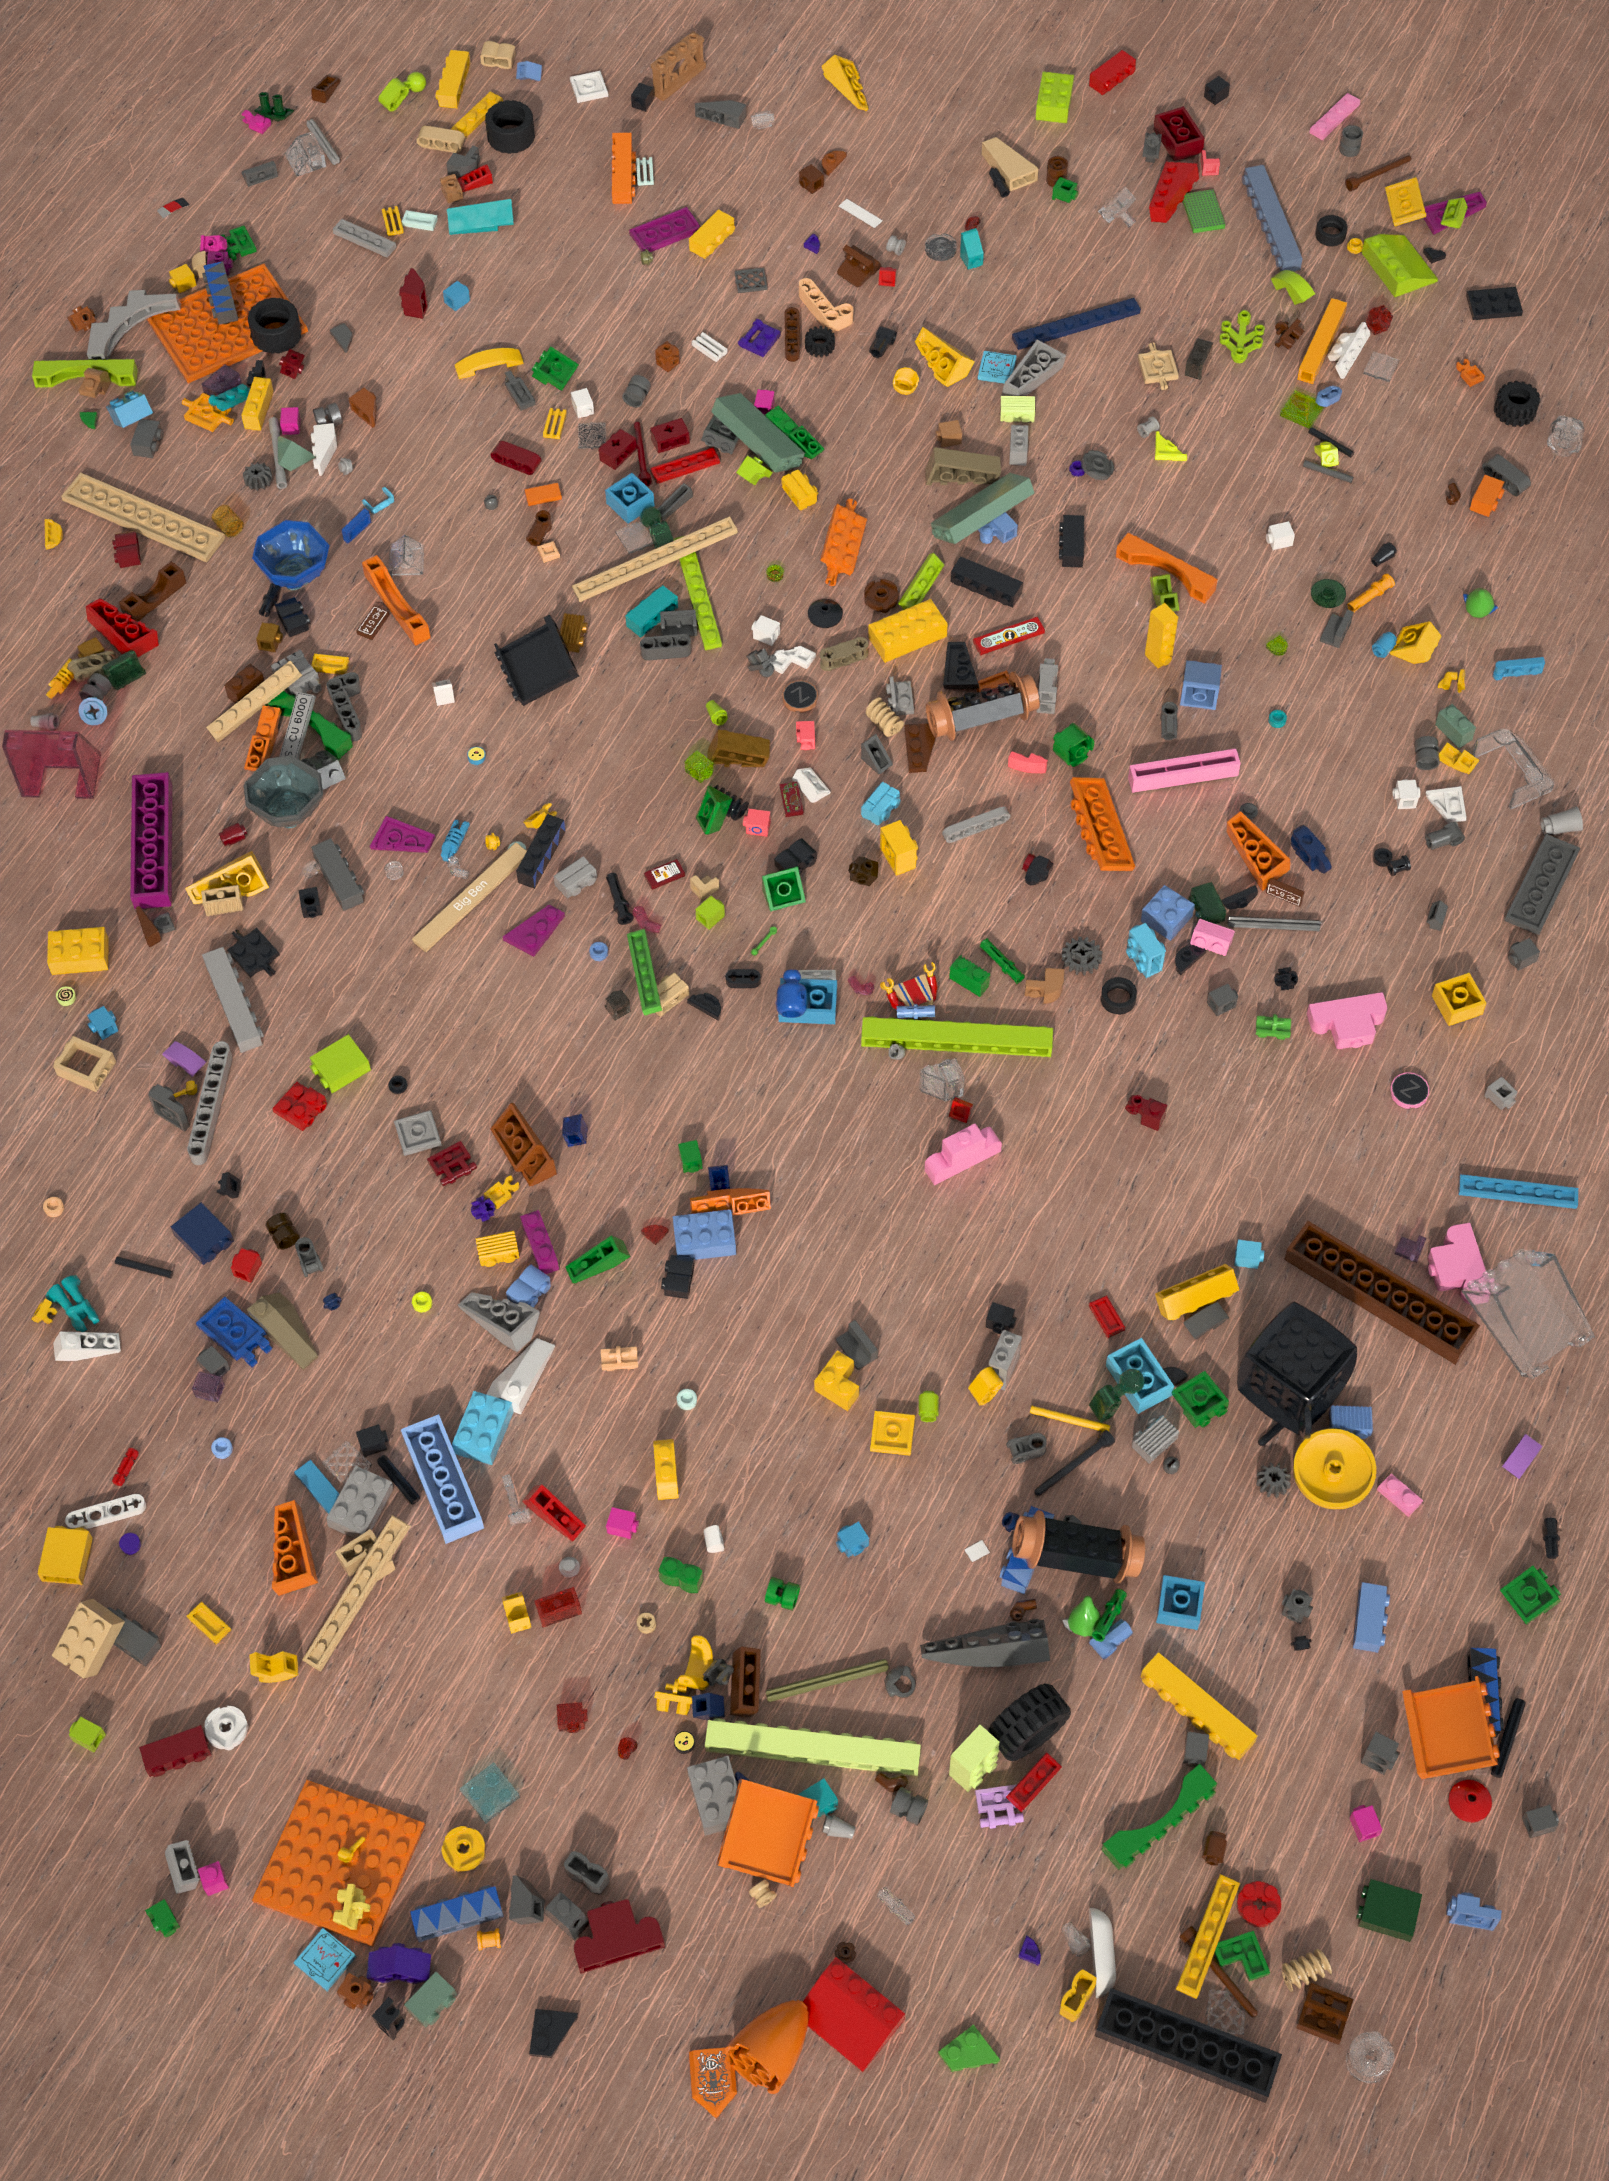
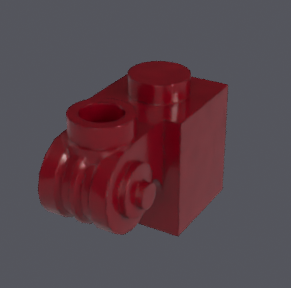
(1151, 1110)

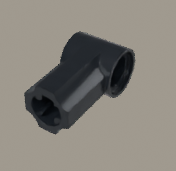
(883, 339)

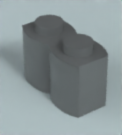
(590, 1874)

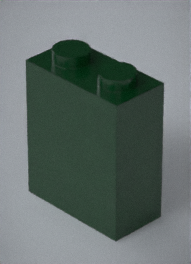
(1389, 1910)

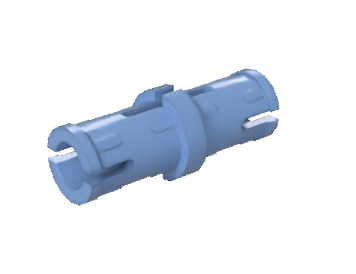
(915, 1011)

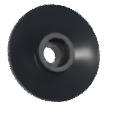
(825, 613)

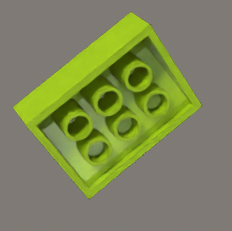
(1397, 263)

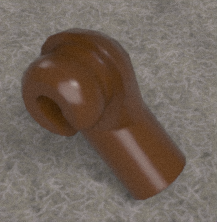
(1455, 495)
(891, 1784)

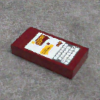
(664, 874)

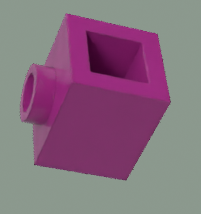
(214, 257)

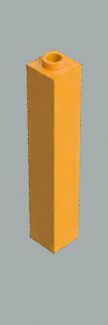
(1322, 341)

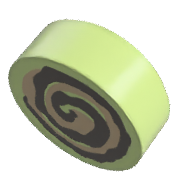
(66, 996)

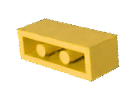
(711, 234)
(257, 403)

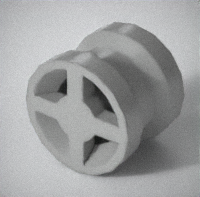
(895, 245)

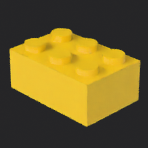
(78, 950)

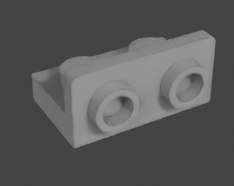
(900, 697)

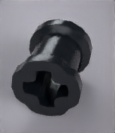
(1398, 865)

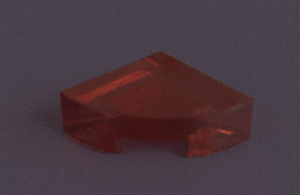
(654, 1233)

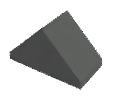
(875, 755)

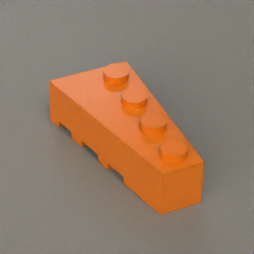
(623, 168)
(1257, 850)
(292, 1553)

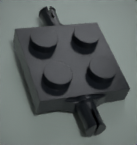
(253, 952)

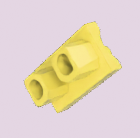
(353, 1906)

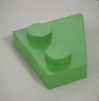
(968, 2051)

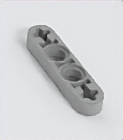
(976, 824)

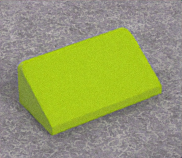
(1454, 213)

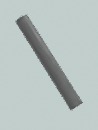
(1333, 473)

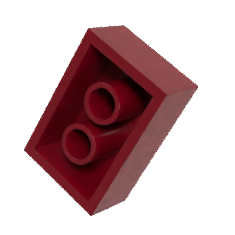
(1179, 133)

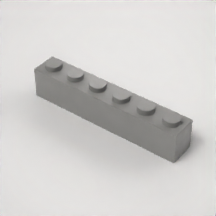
(232, 1000)

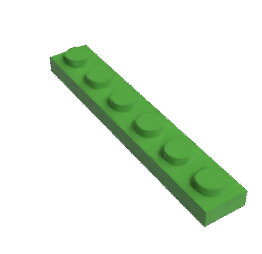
(644, 972)

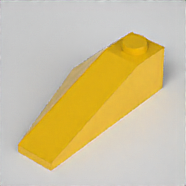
(845, 78)
(944, 359)
(242, 871)

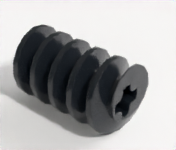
(736, 808)

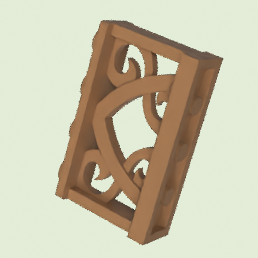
(688, 48)

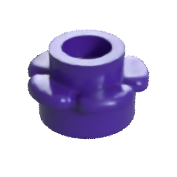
(1076, 469)

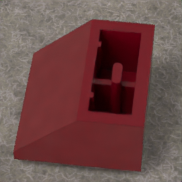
(413, 295)

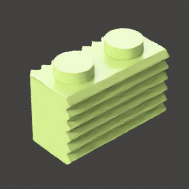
(1017, 408)

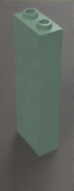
(758, 432)
(982, 508)

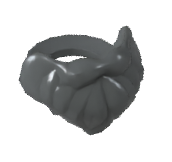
(893, 1676)

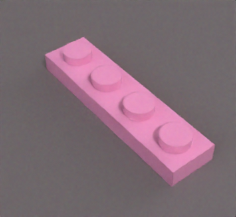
(1334, 116)

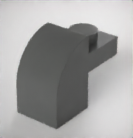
(461, 165)

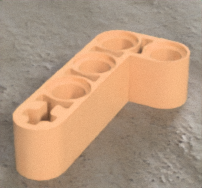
(822, 309)

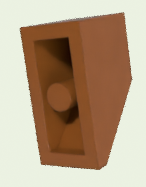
(364, 405)

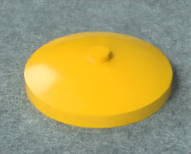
(1334, 1469)

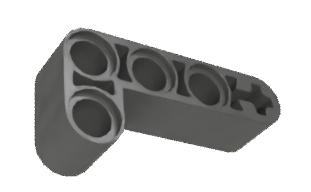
(339, 691)

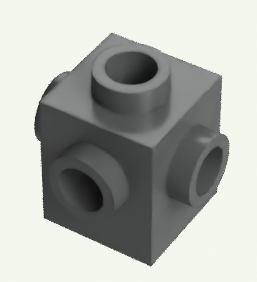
(1297, 1606)

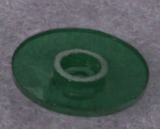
(1328, 593)

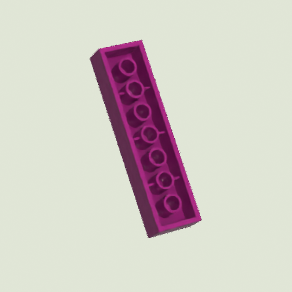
(151, 841)

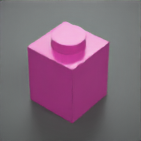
(764, 401)
(290, 421)
(622, 1523)
(1365, 1823)
(213, 1878)

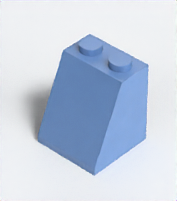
(1201, 685)

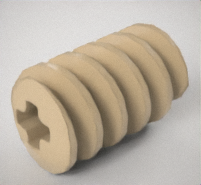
(884, 717)
(1305, 1968)

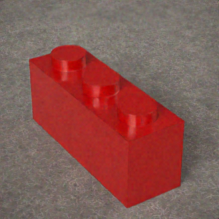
(1112, 72)

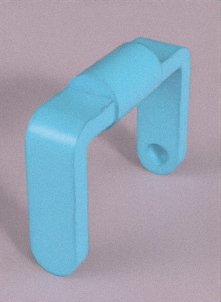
(383, 504)

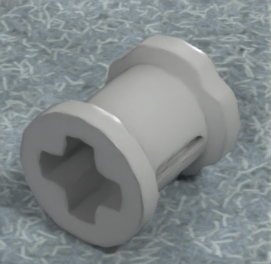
(1148, 427)

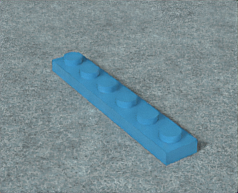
(1518, 1191)

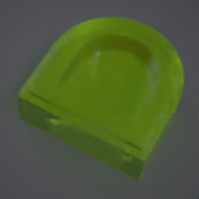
(1277, 646)

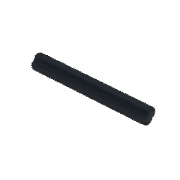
(1508, 1737)

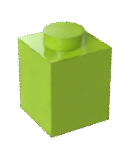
(710, 912)
(86, 1734)

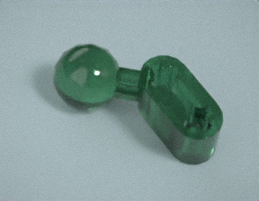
(659, 531)
(1108, 1400)

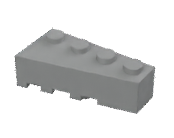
(1034, 369)

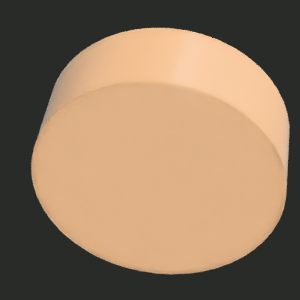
(53, 1206)

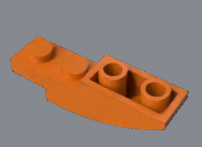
(264, 739)
(737, 1200)

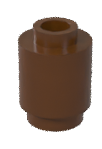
(1214, 1848)

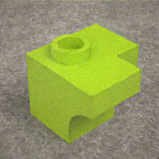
(753, 470)

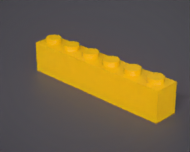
(1198, 1706)

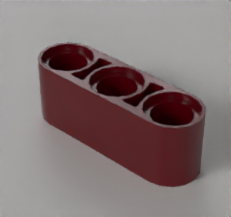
(516, 457)

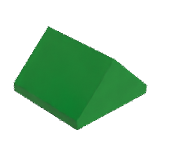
(713, 810)
(783, 889)

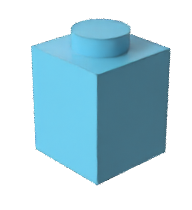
(1248, 1254)

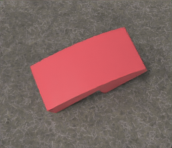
(1033, 764)

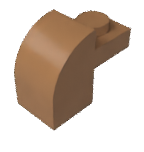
(95, 382)
(1050, 988)

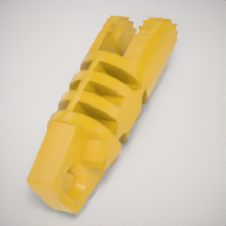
(60, 681)

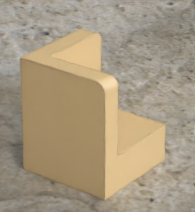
(704, 887)

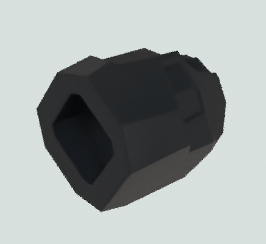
(1038, 870)

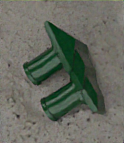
(274, 112)

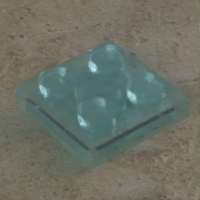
(489, 1793)

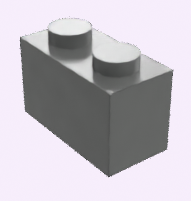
(146, 438)

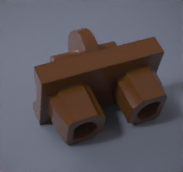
(1283, 329)

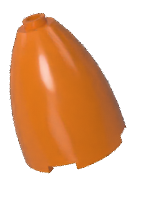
(770, 2045)

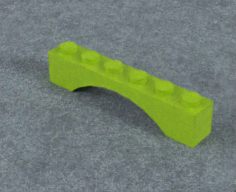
(50, 373)

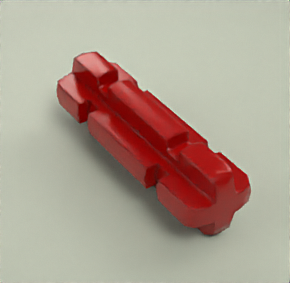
(125, 1466)

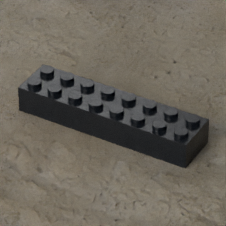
(1188, 2045)

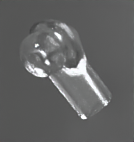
(455, 869)

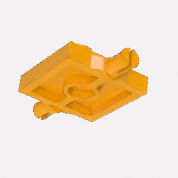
(204, 414)

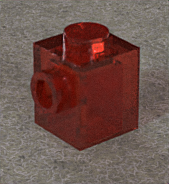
(571, 1717)

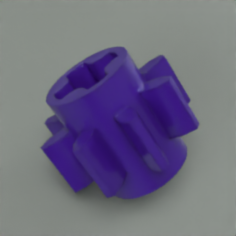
(482, 1208)

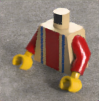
(919, 990)

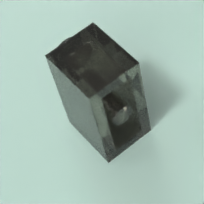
(1199, 359)

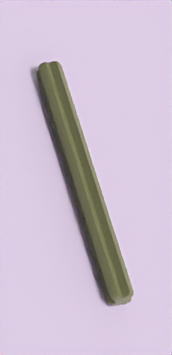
(827, 1680)

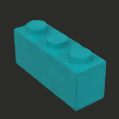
(647, 613)

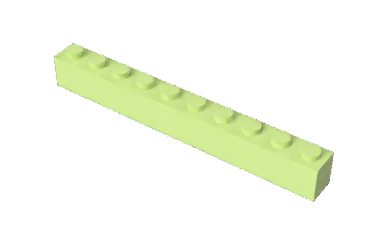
(813, 1747)

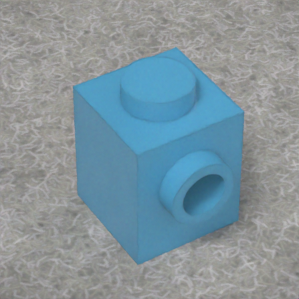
(102, 1022)
(852, 1539)

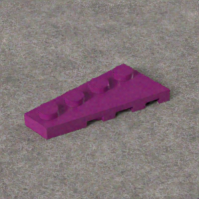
(1435, 212)

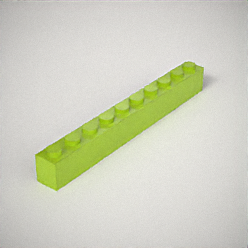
(957, 1036)

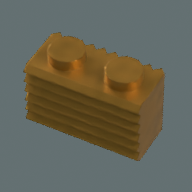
(572, 631)

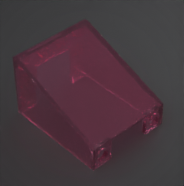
(33, 751)

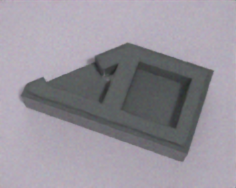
(342, 336)

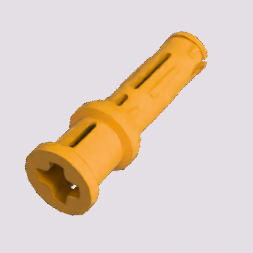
(1376, 589)

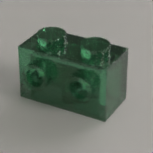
(1207, 903)

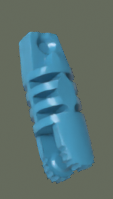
(454, 839)

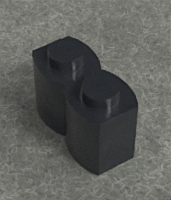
(292, 617)
(798, 854)
(679, 1276)

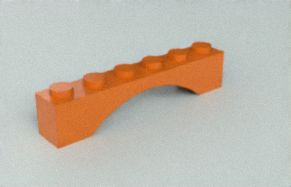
(1137, 551)
(408, 618)

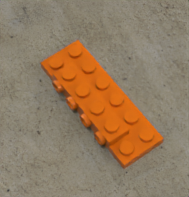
(1100, 824)

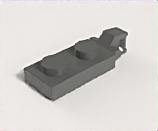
(519, 391)

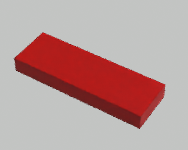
(1033, 1782)

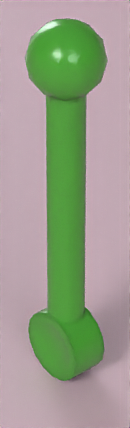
(773, 930)

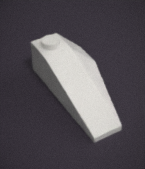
(521, 1376)

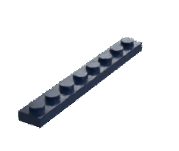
(1076, 323)

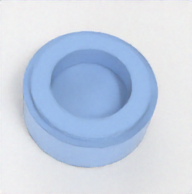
(222, 1448)

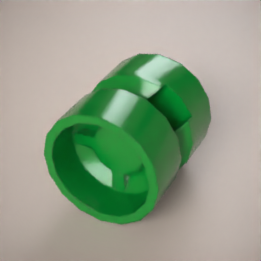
(789, 1595)

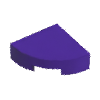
(812, 244)
(1030, 1951)

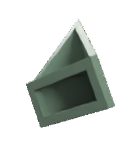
(291, 454)

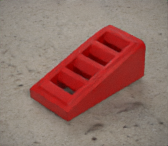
(480, 176)

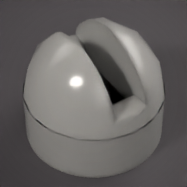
(896, 1052)

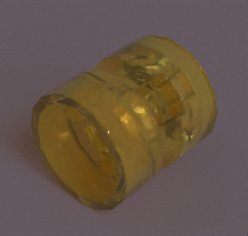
(227, 520)

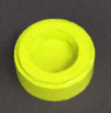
(422, 1302)

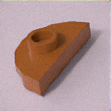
(832, 160)

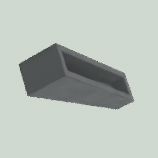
(675, 501)

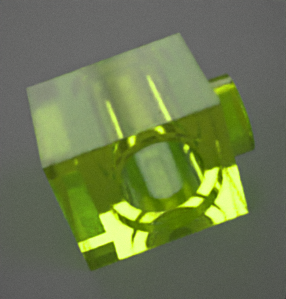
(699, 766)

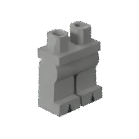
(310, 677)
(1047, 686)

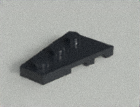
(958, 668)

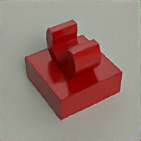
(887, 276)
(960, 1110)

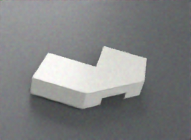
(798, 655)

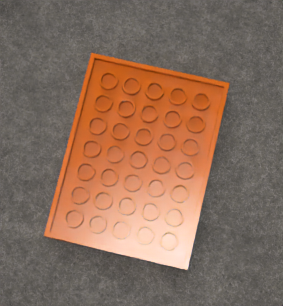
(196, 338)

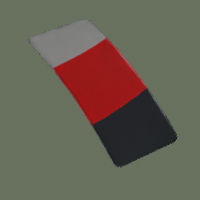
(172, 206)

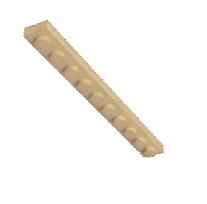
(654, 559)

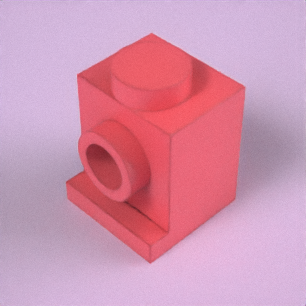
(805, 734)

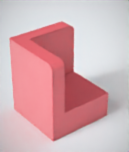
(1209, 166)

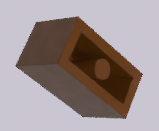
(243, 683)

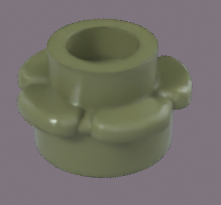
(646, 257)

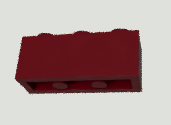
(175, 1751)

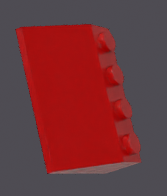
(851, 2014)

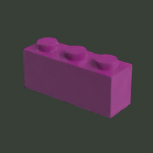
(539, 1242)

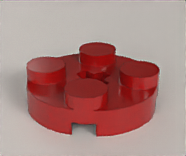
(1268, 1895)

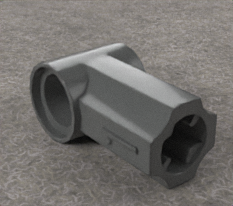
(1169, 721)
(1450, 834)

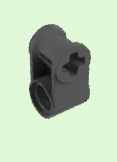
(308, 1259)
(1025, 1447)

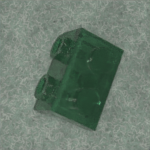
(123, 670)

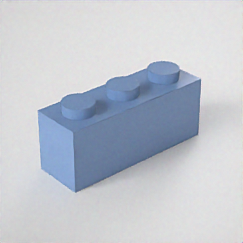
(1371, 1617)

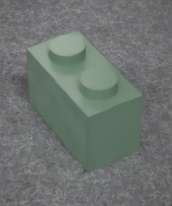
(1455, 726)
(431, 2000)

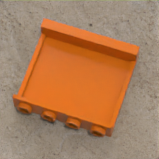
(1451, 1729)
(767, 1832)

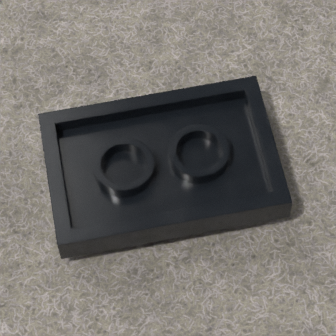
(1494, 303)

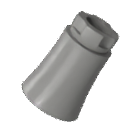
(1562, 822)

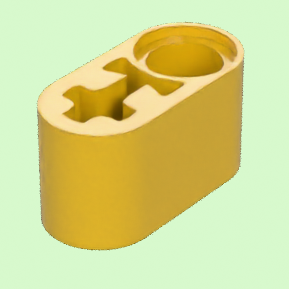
(985, 1385)

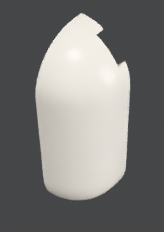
(1102, 1951)

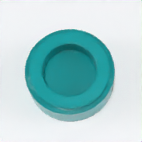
(1277, 718)

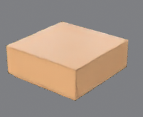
(548, 551)

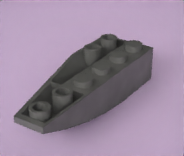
(993, 1647)

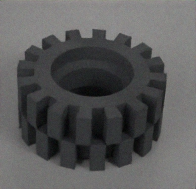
(819, 334)

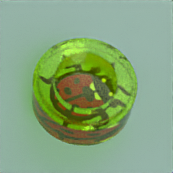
(775, 573)

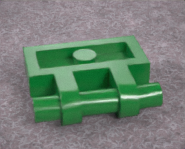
(242, 241)

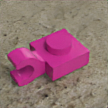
(258, 123)

